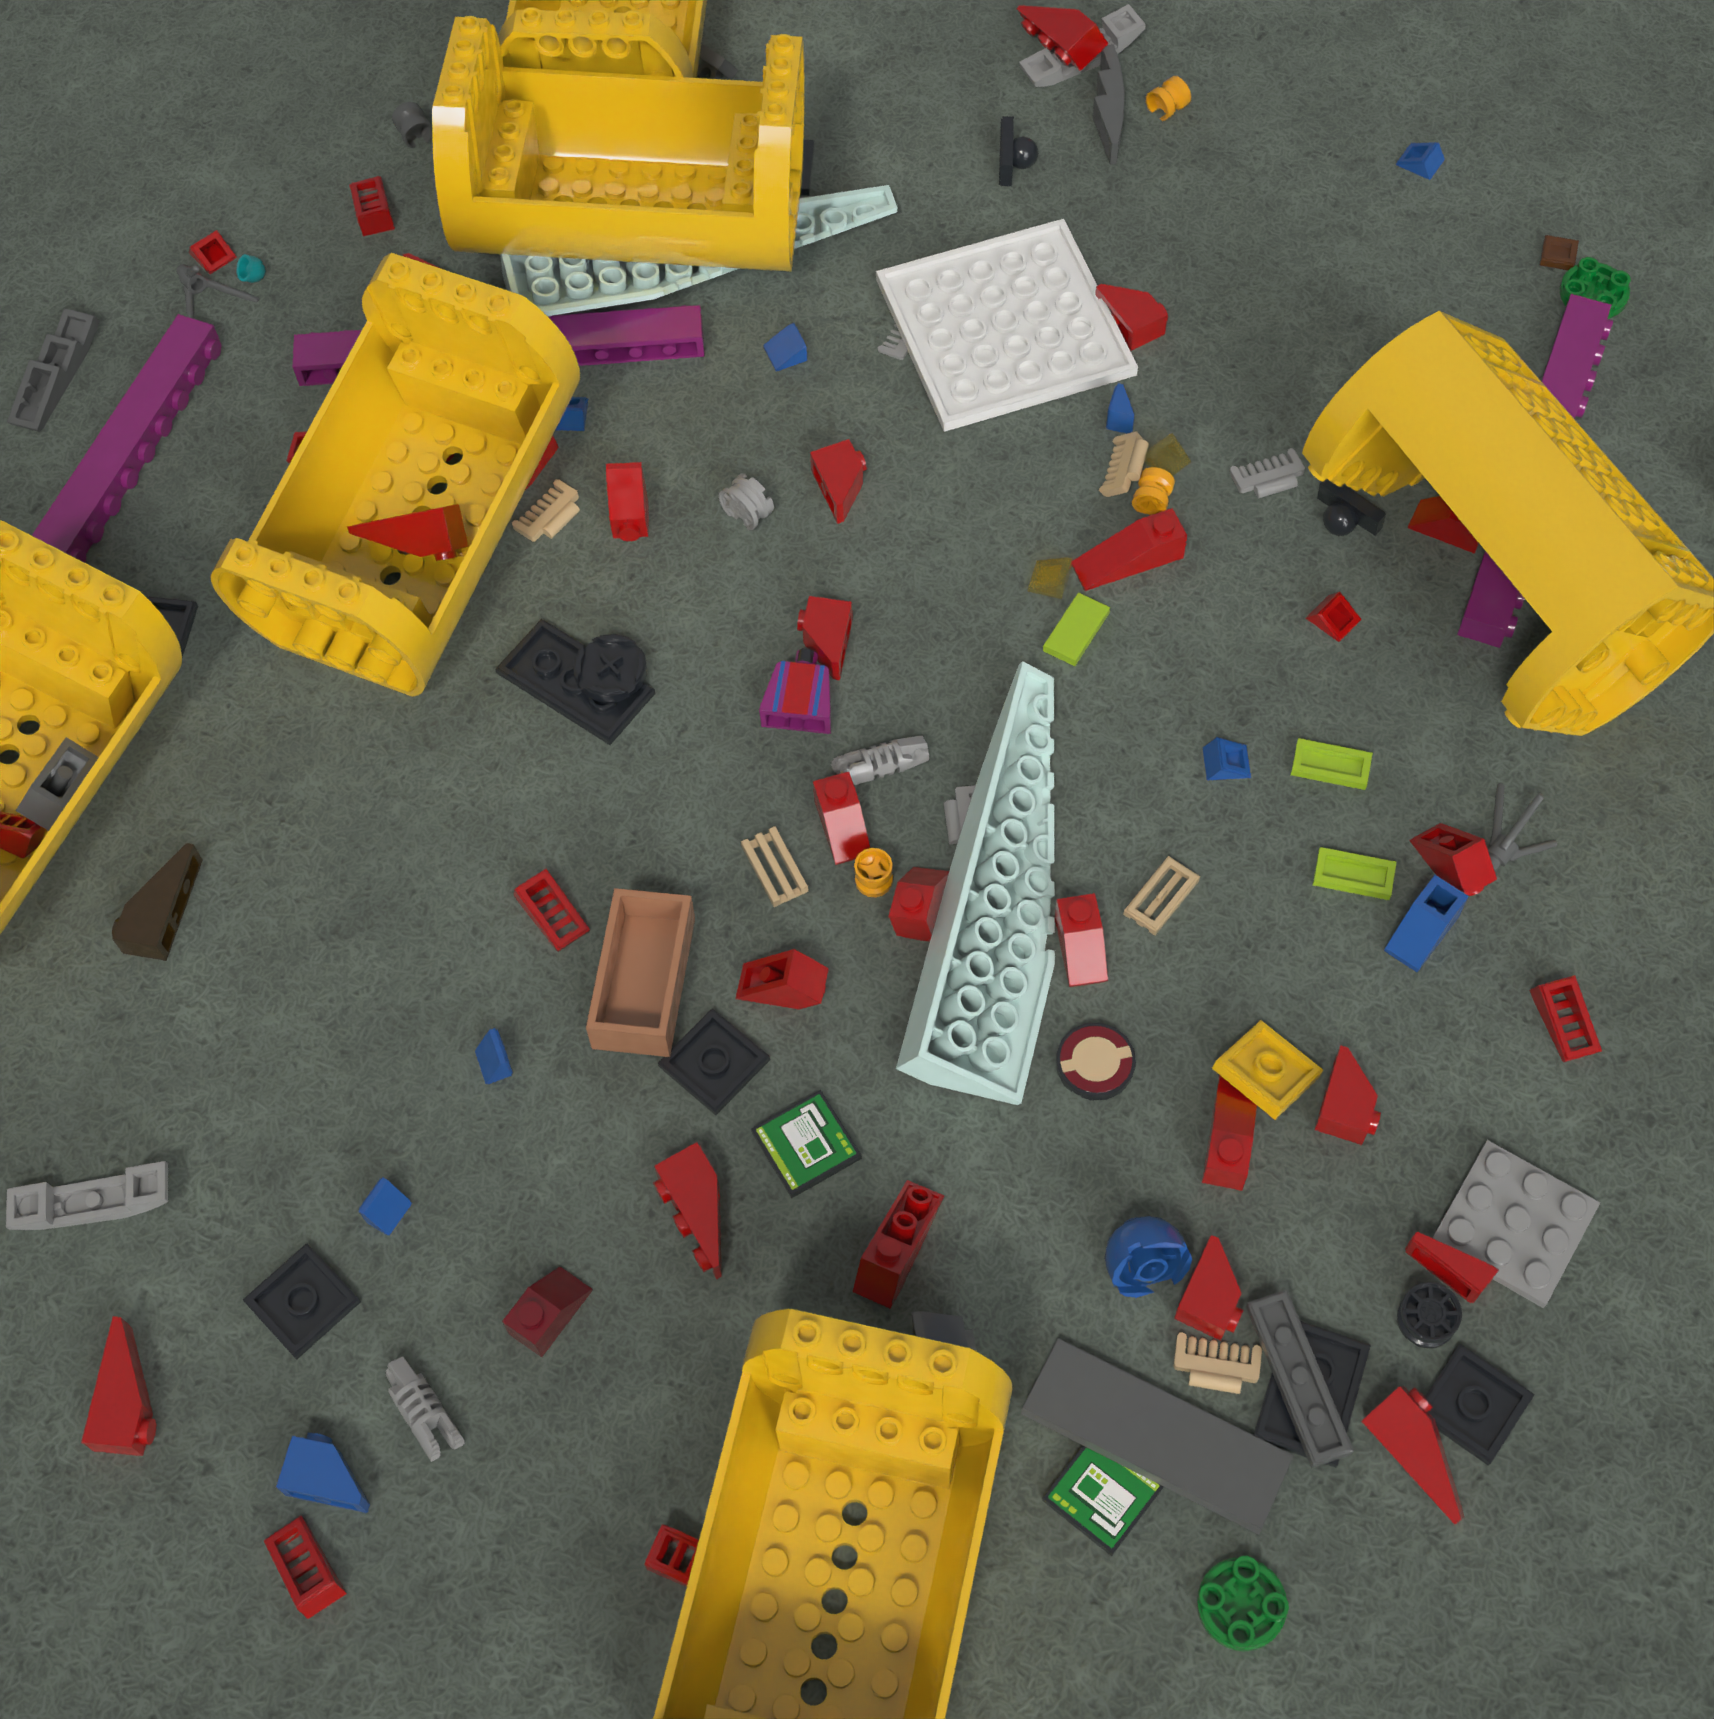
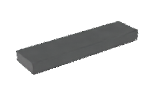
(1299, 1379)

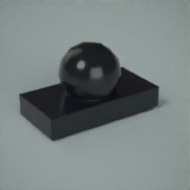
(1020, 152)
(1347, 510)

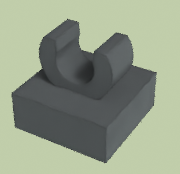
(715, 64)

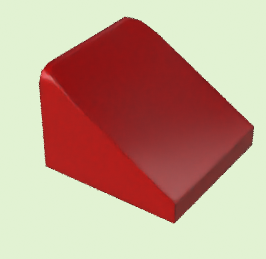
(212, 252)
(1333, 614)

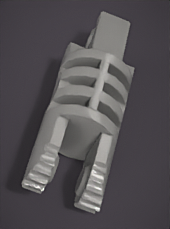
(882, 760)
(421, 1408)

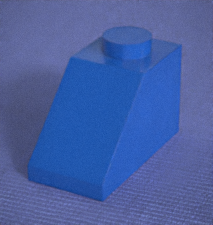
(320, 1474)

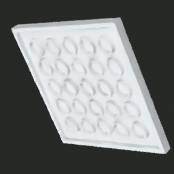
(1005, 324)

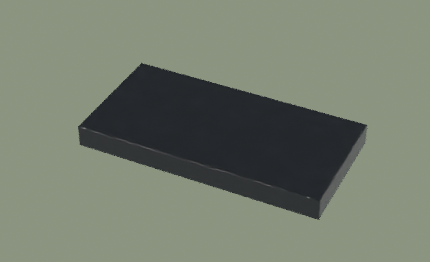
(545, 670)

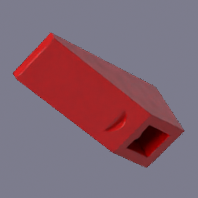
(1065, 30)
(695, 1192)
(896, 1244)

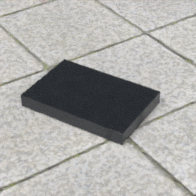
(1342, 1367)

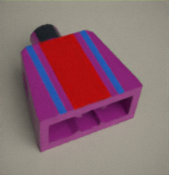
(798, 695)

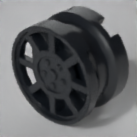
(1428, 1315)

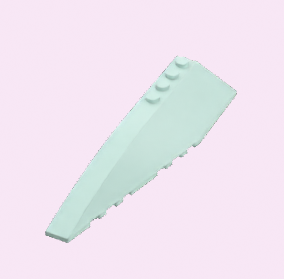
(587, 284)
(987, 952)

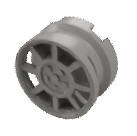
(746, 501)

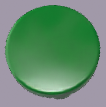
(1598, 283)
(1242, 1604)

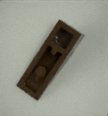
(156, 910)

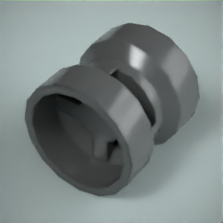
(411, 123)

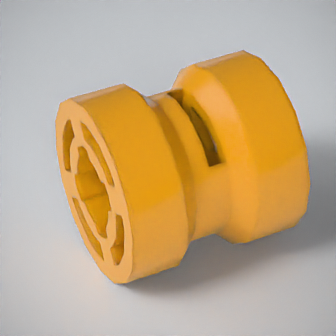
(1171, 96)
(1153, 490)
(873, 863)

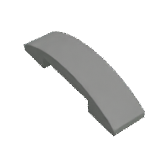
(1118, 29)
(91, 1201)

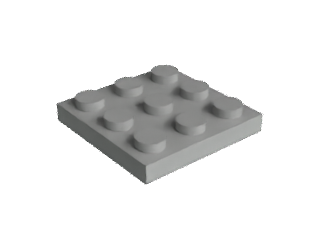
(1517, 1222)

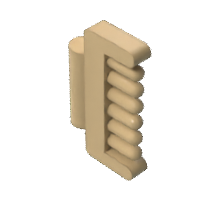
(1125, 464)
(555, 515)
(1213, 1372)

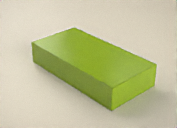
(1076, 629)
(1331, 764)
(1354, 873)

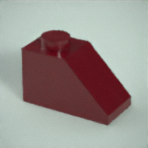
(546, 1310)

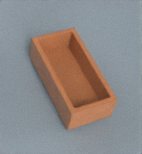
(641, 972)

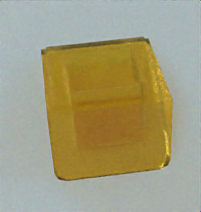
(1167, 453)
(1051, 577)

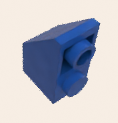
(1426, 923)

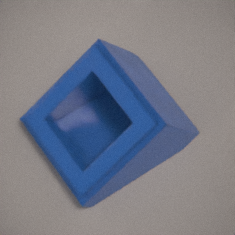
(1424, 159)
(786, 348)
(1120, 412)
(574, 415)
(1226, 760)
(493, 1057)
(384, 1206)

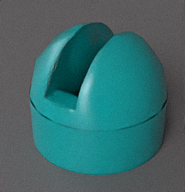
(250, 269)

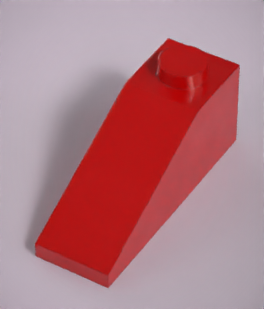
(419, 533)
(1133, 550)
(1229, 1138)
(120, 1405)
(1415, 1442)

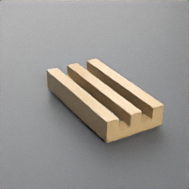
(762, 842)
(1143, 919)

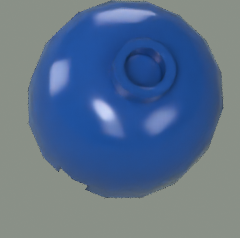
(1153, 1252)

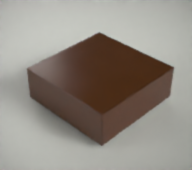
(1559, 252)

